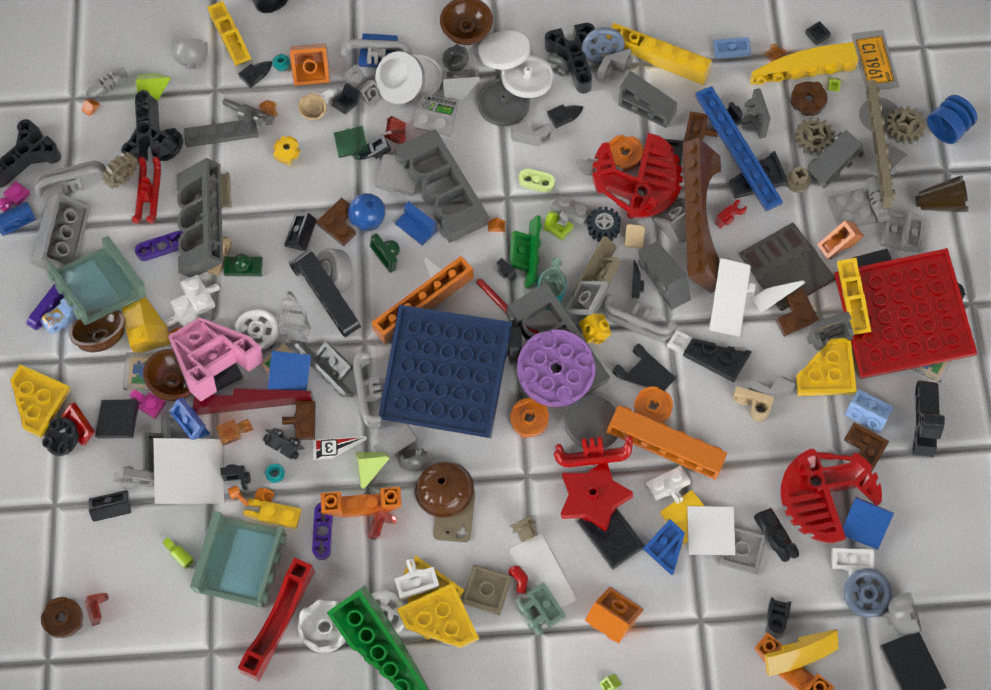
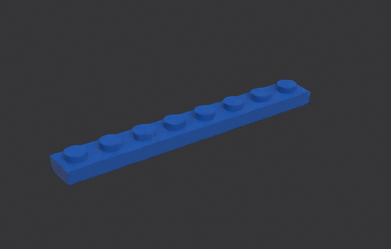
(738, 149)

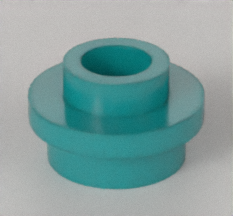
(281, 66)
(275, 468)

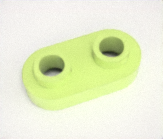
(537, 179)

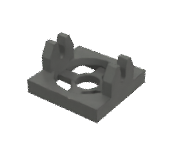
(759, 114)
(828, 331)

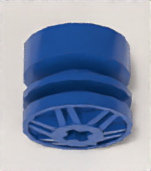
(952, 119)

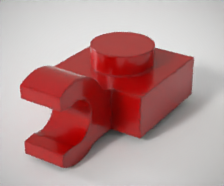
(727, 215)

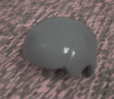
(455, 58)
(412, 459)

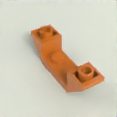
(361, 505)
(798, 678)

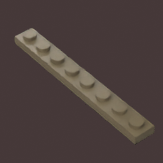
(881, 150)

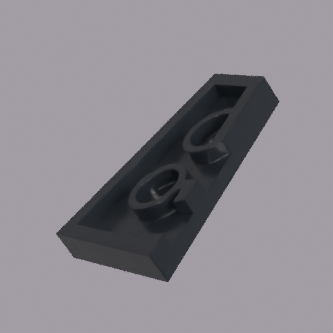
(773, 170)
(720, 360)

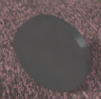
(501, 106)
(589, 419)

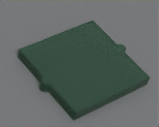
(350, 142)

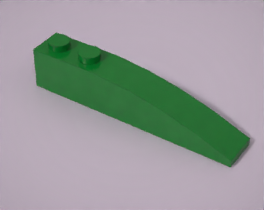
(374, 638)

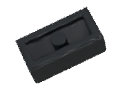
(300, 231)
(109, 505)

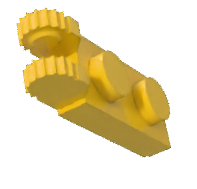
(274, 513)

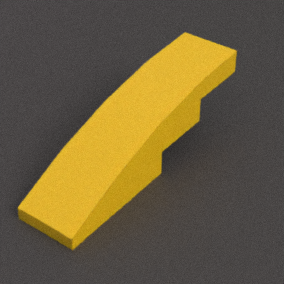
(229, 33)
(853, 295)
(801, 653)

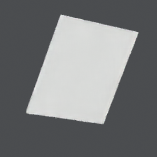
(711, 530)

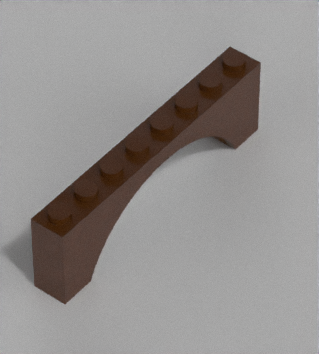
(699, 165)

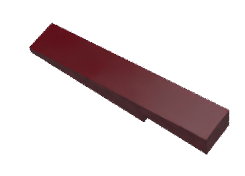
(249, 399)

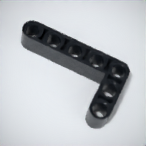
(326, 292)

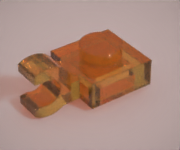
(230, 431)

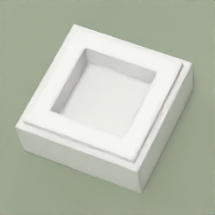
(679, 342)

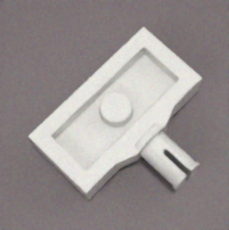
(199, 294)
(183, 312)
(668, 484)
(852, 559)
(416, 581)

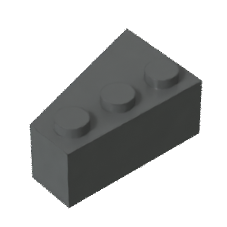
(646, 100)
(835, 158)

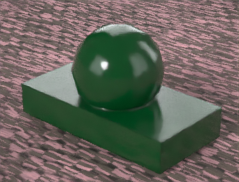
(385, 251)
(243, 265)

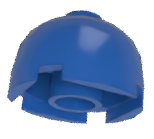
(366, 211)

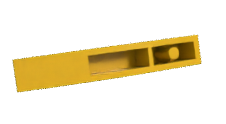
(665, 55)
(809, 63)

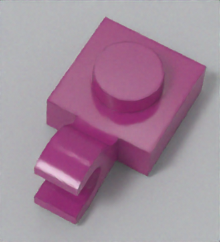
(13, 195)
(150, 404)

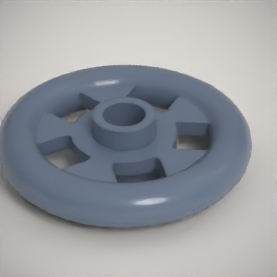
(602, 41)
(857, 606)

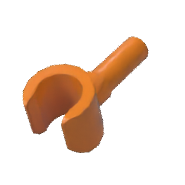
(234, 492)

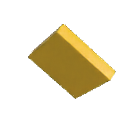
(679, 514)

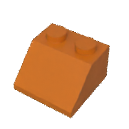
(310, 64)
(613, 614)

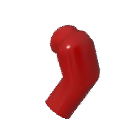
(521, 578)

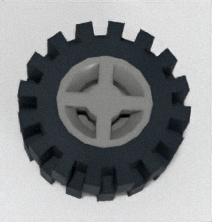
(610, 221)

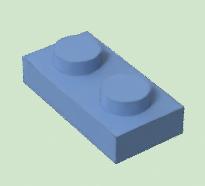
(731, 48)

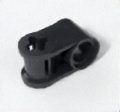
(777, 614)

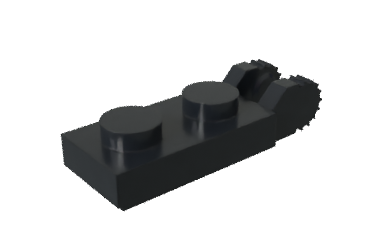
(776, 535)

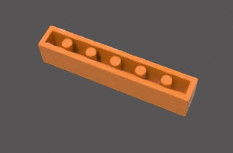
(426, 296)
(667, 442)

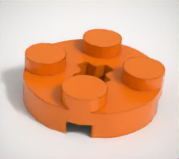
(626, 143)
(657, 396)
(526, 428)

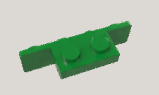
(525, 250)

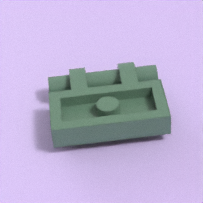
(545, 604)

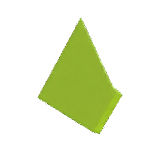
(153, 83)
(369, 465)

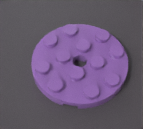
(555, 348)

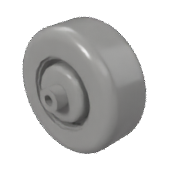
(337, 266)

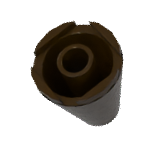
(945, 196)

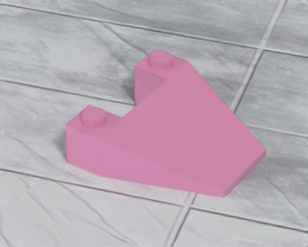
(208, 349)

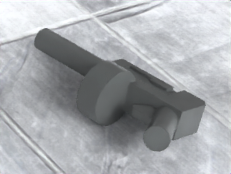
(247, 113)

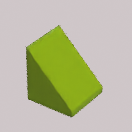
(834, 84)
(610, 682)

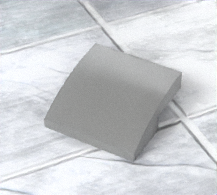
(394, 177)
(903, 232)

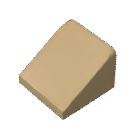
(634, 236)

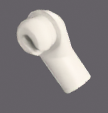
(328, 95)

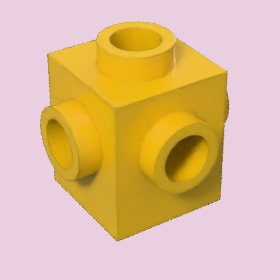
(286, 156)
(595, 328)

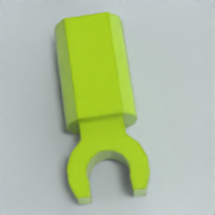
(178, 553)

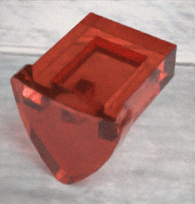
(395, 130)
(377, 523)
(93, 608)

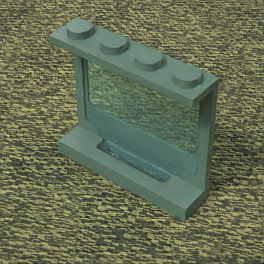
(97, 283)
(238, 560)

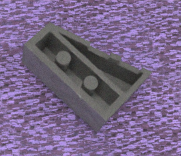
(665, 274)

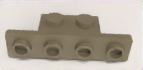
(602, 264)

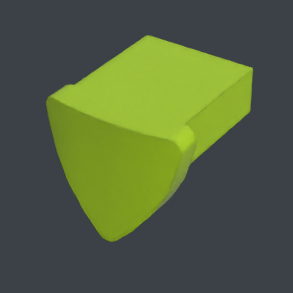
(551, 225)

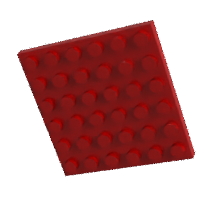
(912, 315)

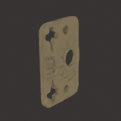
(454, 524)

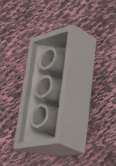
(60, 231)

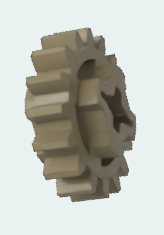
(905, 125)
(814, 135)
(120, 170)

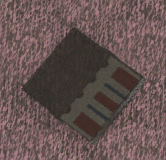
(787, 259)

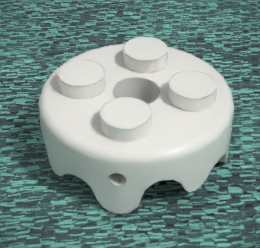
(309, 623)

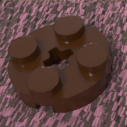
(812, 89)
(52, 612)

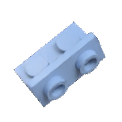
(869, 410)

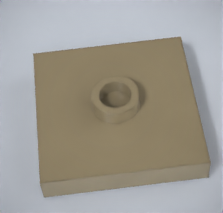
(486, 590)

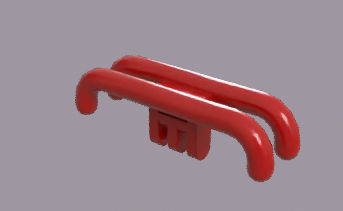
(147, 192)
(593, 453)

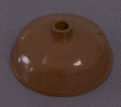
(466, 15)
(98, 334)
(161, 369)
(446, 498)

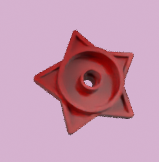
(593, 495)

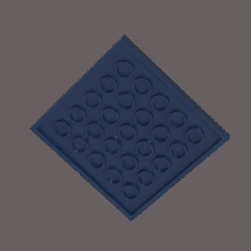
(445, 371)

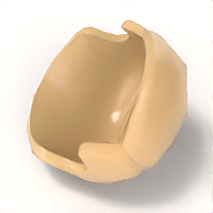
(312, 107)

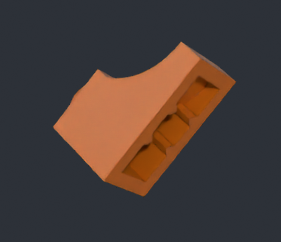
(841, 238)

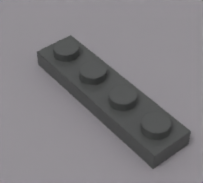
(220, 133)

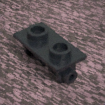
(277, 438)

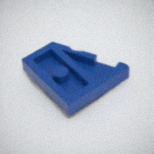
(666, 546)

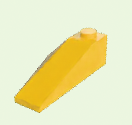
(144, 327)

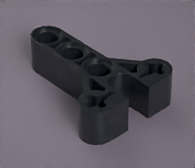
(558, 44)
(148, 130)
(26, 141)
(928, 419)

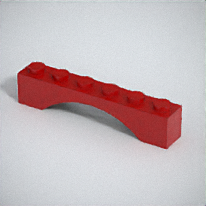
(264, 645)

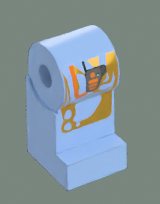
(58, 318)

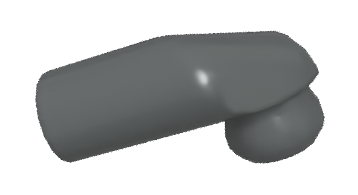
(560, 62)

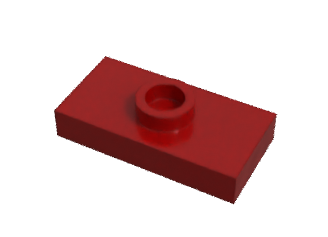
(84, 428)

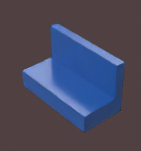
(16, 218)
(416, 224)
(188, 420)

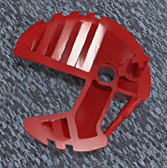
(657, 178)
(813, 505)

